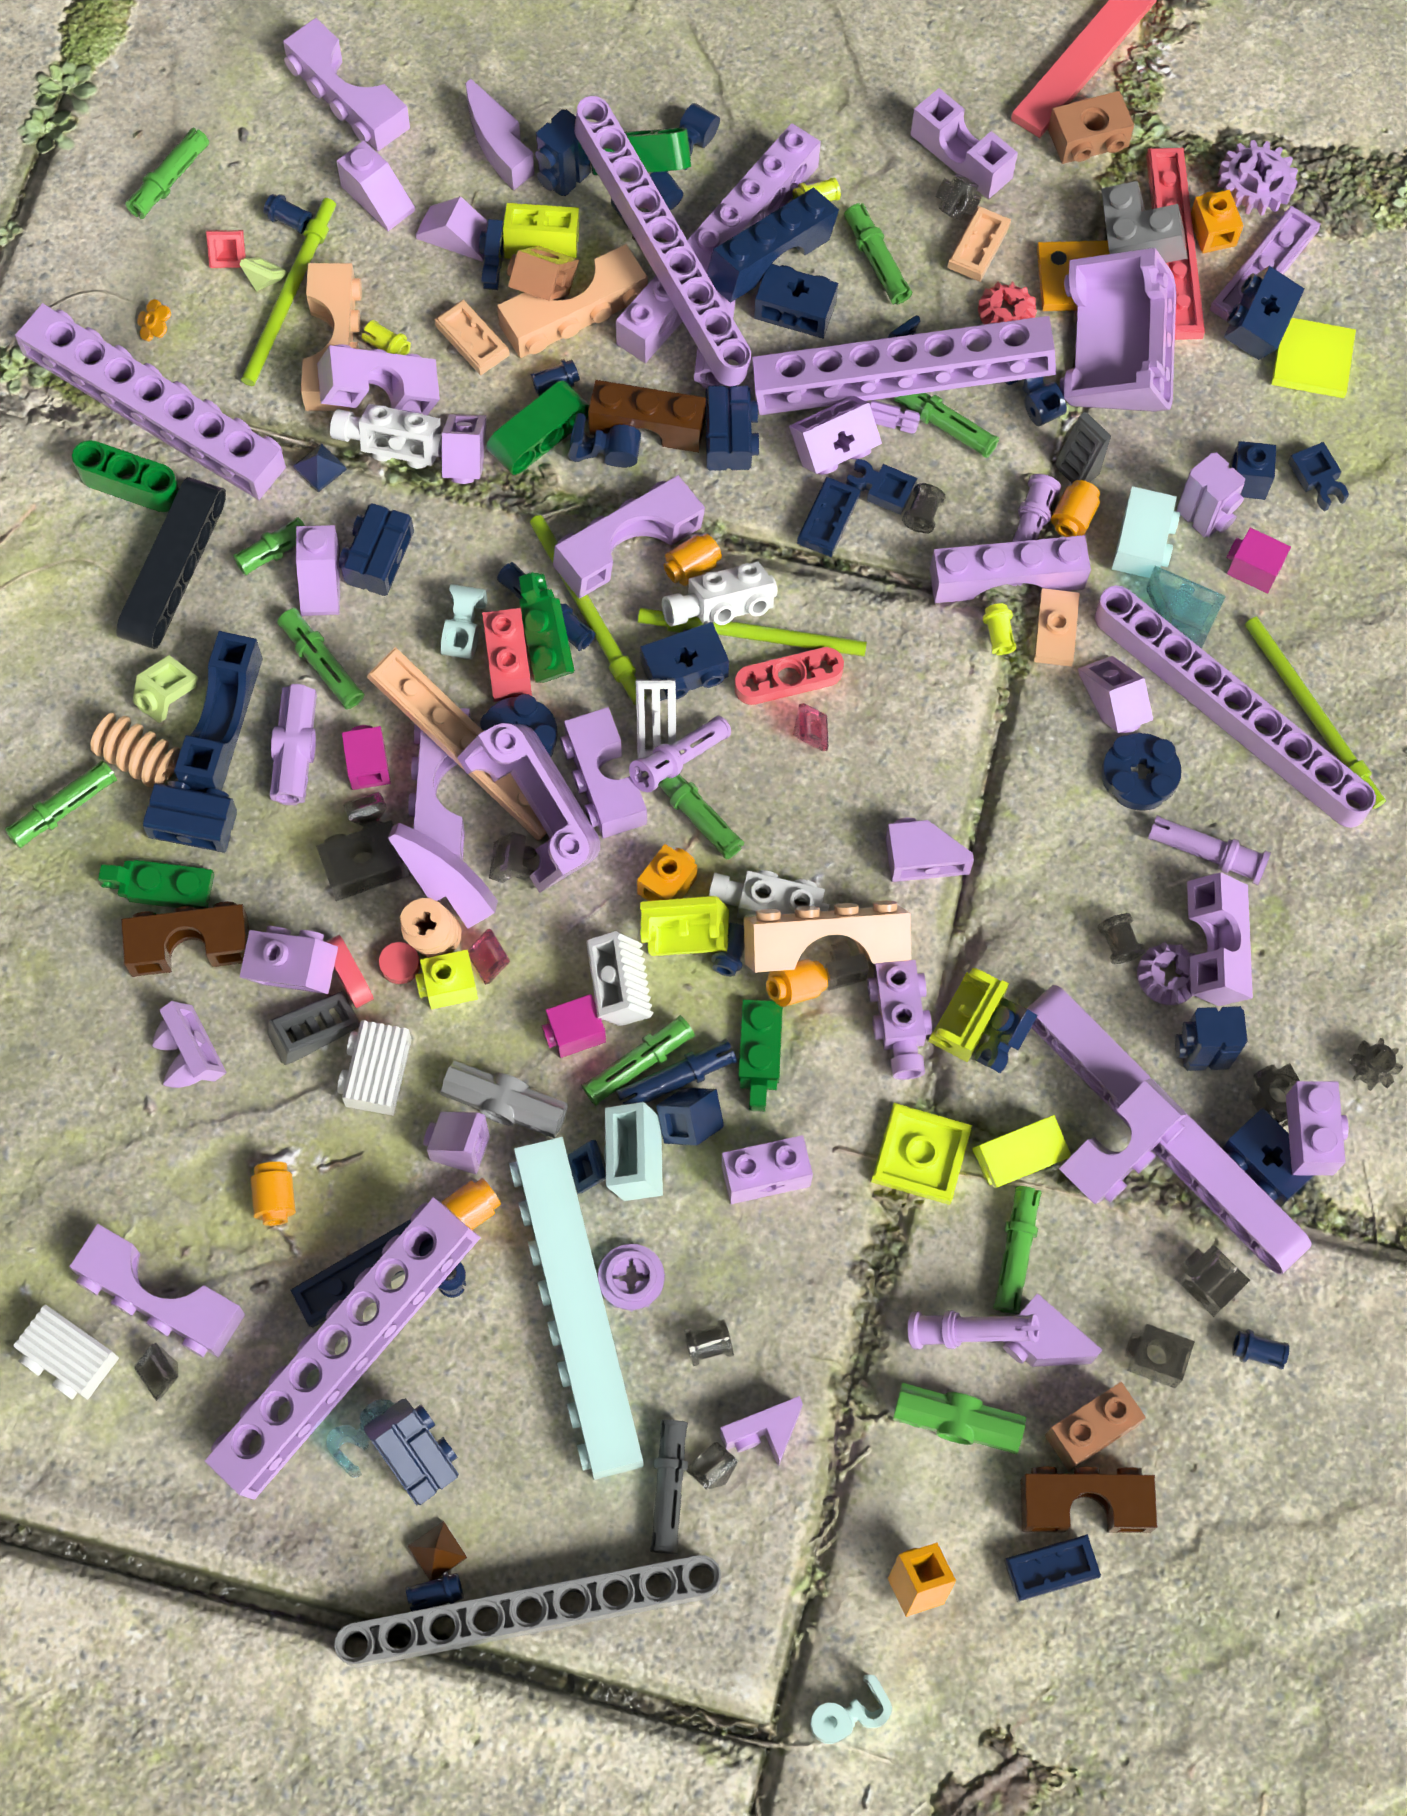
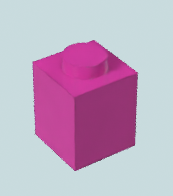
(1257, 559)
(366, 757)
(574, 1026)

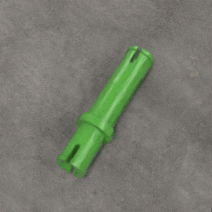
(158, 183)
(872, 244)
(961, 428)
(295, 626)
(48, 813)
(710, 824)
(677, 1033)
(1018, 1243)

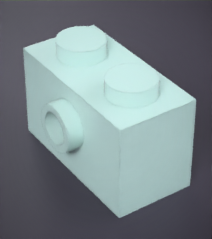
(1145, 532)
(633, 1151)

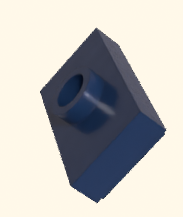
(828, 516)
(1052, 1568)

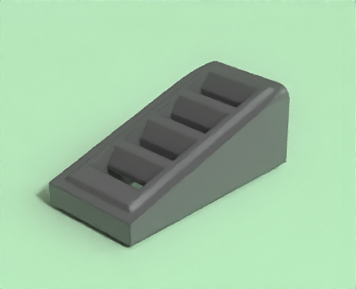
(1084, 450)
(303, 1045)

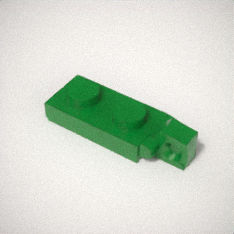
(544, 629)
(159, 883)
(760, 1050)

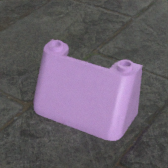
(1122, 332)
(519, 751)

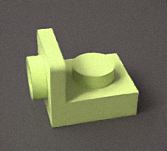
(161, 686)

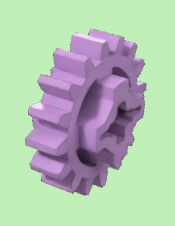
(1258, 177)

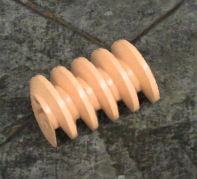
(132, 753)
(417, 924)

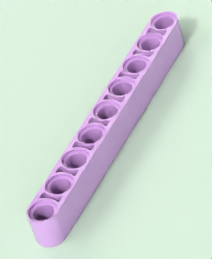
(662, 256)
(1238, 723)
(1191, 1153)

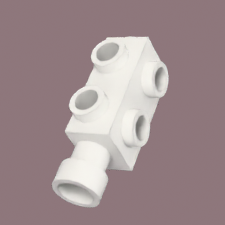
(391, 434)
(722, 596)
(781, 893)

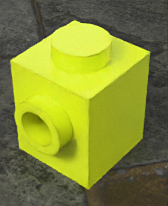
(447, 979)

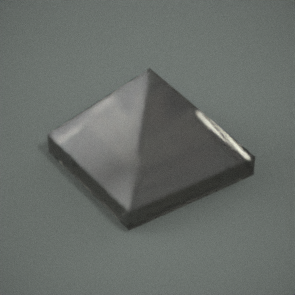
(365, 809)
(157, 1370)
(712, 1467)

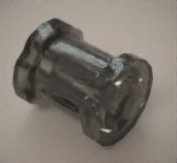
(923, 508)
(1121, 938)
(708, 1342)

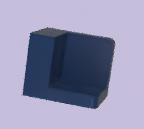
(690, 1116)

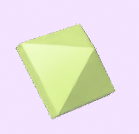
(261, 272)

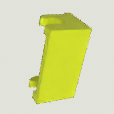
(540, 226)
(684, 925)
(968, 1013)
(1022, 1152)

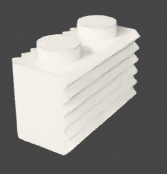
(619, 979)
(375, 1068)
(65, 1353)

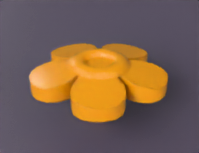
(153, 320)

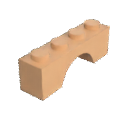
(332, 298)
(536, 322)
(778, 939)

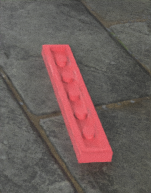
(1079, 63)
(1170, 187)

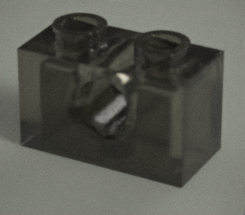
(351, 877)

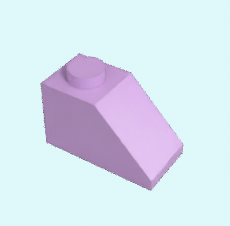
(374, 185)
(463, 447)
(318, 570)
(1117, 694)
(924, 852)
(458, 1140)
(1058, 1340)

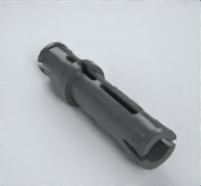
(668, 1494)

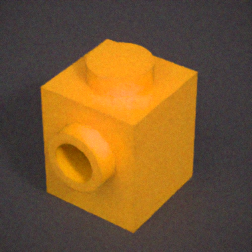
(1216, 221)
(667, 875)
(921, 1579)

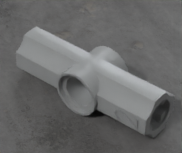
(504, 1099)

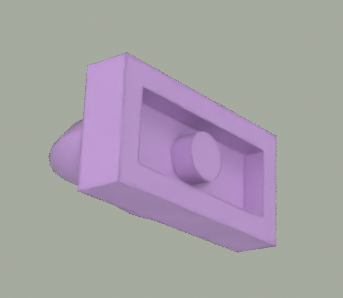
(198, 1058)

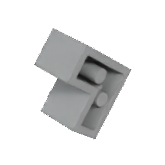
(1135, 229)

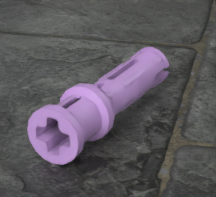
(1035, 510)
(655, 765)
(1228, 855)
(953, 1329)

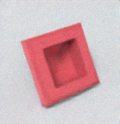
(225, 248)

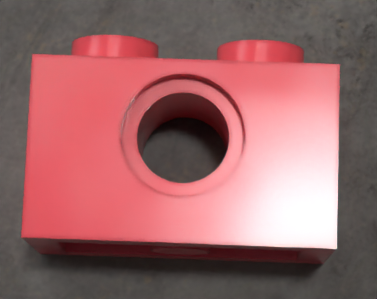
(506, 653)

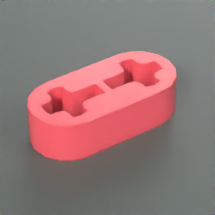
(350, 975)

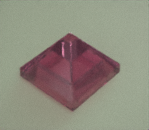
(811, 727)
(488, 956)

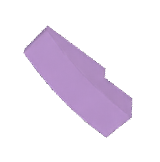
(499, 137)
(443, 874)

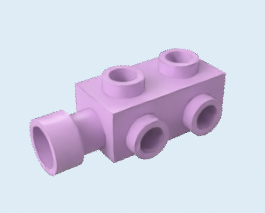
(896, 1002)

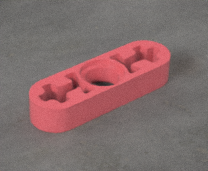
(818, 680)

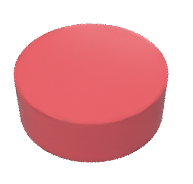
(399, 963)

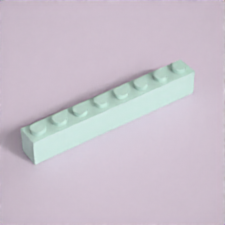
(578, 1309)

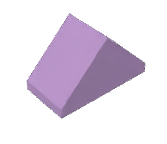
(454, 227)

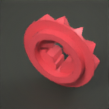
(992, 299)

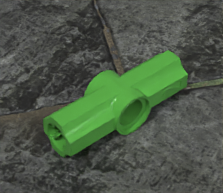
(959, 1418)

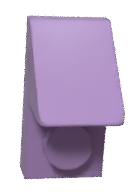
(775, 1423)

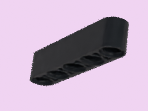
(171, 563)

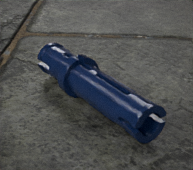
(578, 633)
(677, 1075)

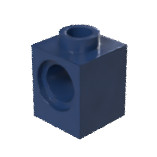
(1257, 466)

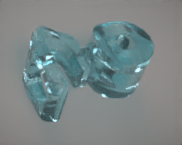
(347, 1433)

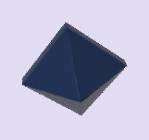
(319, 467)
(587, 1166)

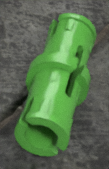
(268, 547)

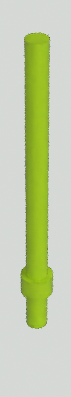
(314, 235)
(761, 633)
(620, 665)
(1310, 705)

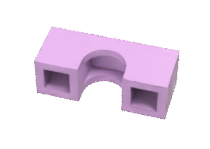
(942, 130)
(407, 379)
(613, 803)
(1222, 911)
(1152, 1118)

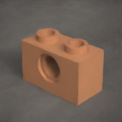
(1091, 127)
(542, 272)
(1095, 1426)

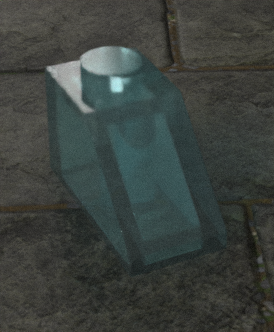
(1184, 604)

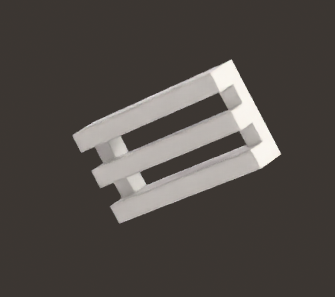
(655, 685)

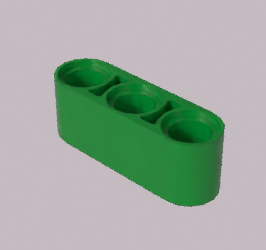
(660, 149)
(537, 428)
(117, 463)

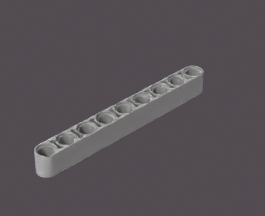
(507, 1606)

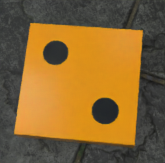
(1054, 266)

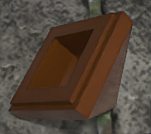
(437, 1551)

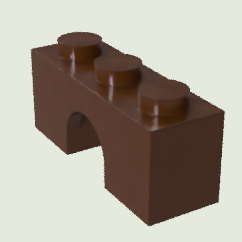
(672, 415)
(153, 937)
(1125, 1497)

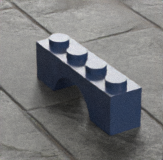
(746, 256)
(231, 681)

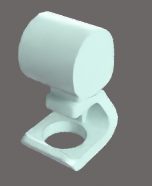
(460, 633)
(834, 1723)

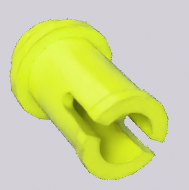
(828, 188)
(385, 339)
(998, 621)

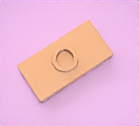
(979, 243)
(472, 337)
(1056, 627)

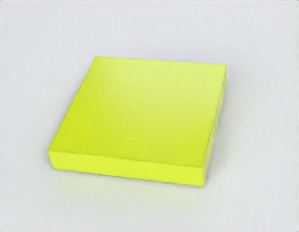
(1314, 358)
(921, 1153)

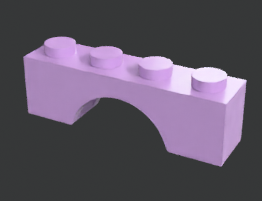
(372, 111)
(665, 512)
(970, 570)
(428, 813)
(201, 1317)

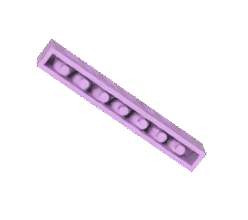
(759, 193)
(904, 365)
(252, 472)
(338, 1373)

